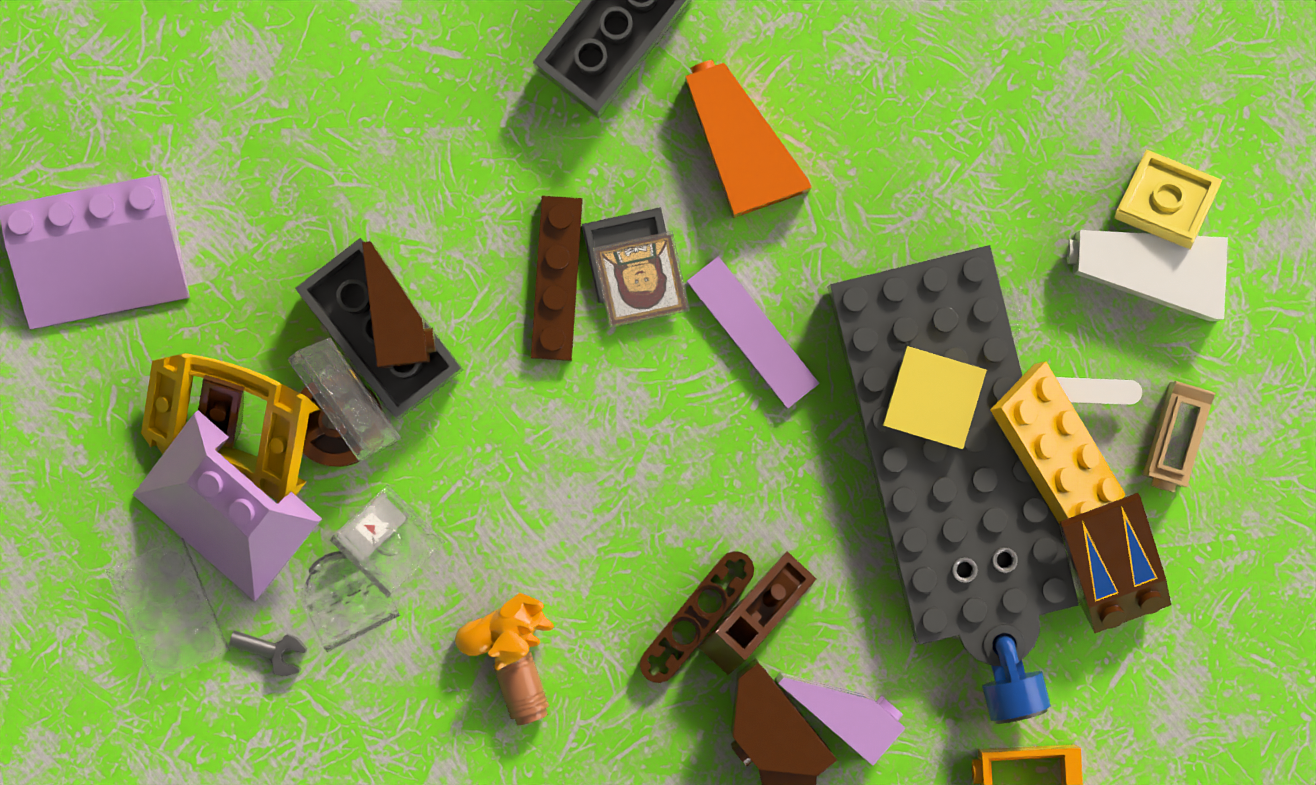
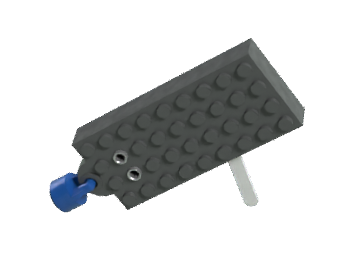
(968, 522)

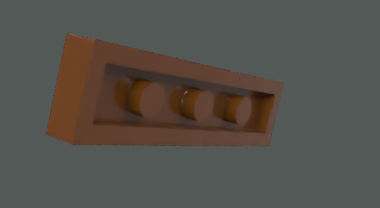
(556, 278)

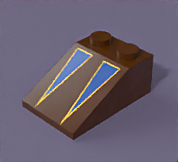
(1115, 563)

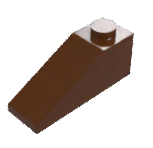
(396, 322)
(757, 613)

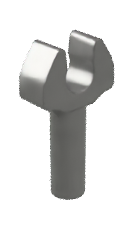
(270, 650)

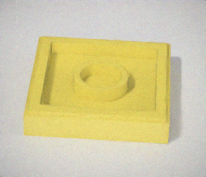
(1168, 199)
(934, 397)

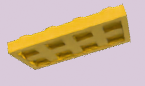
(1055, 445)

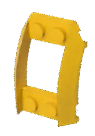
(283, 428)

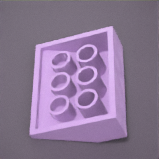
(94, 251)

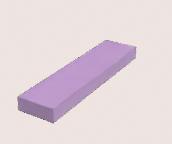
(752, 332)

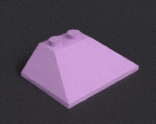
(223, 510)

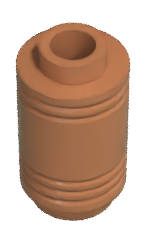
(522, 690)

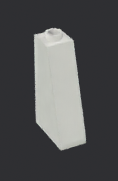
(1156, 268)

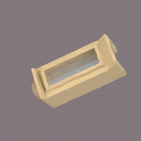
(1178, 436)

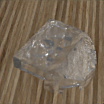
(343, 601)

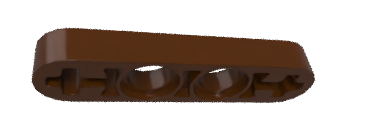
(694, 614)

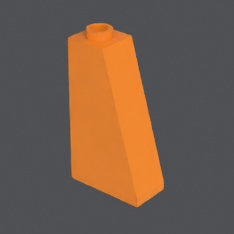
(744, 148)

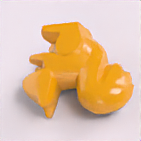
(505, 632)

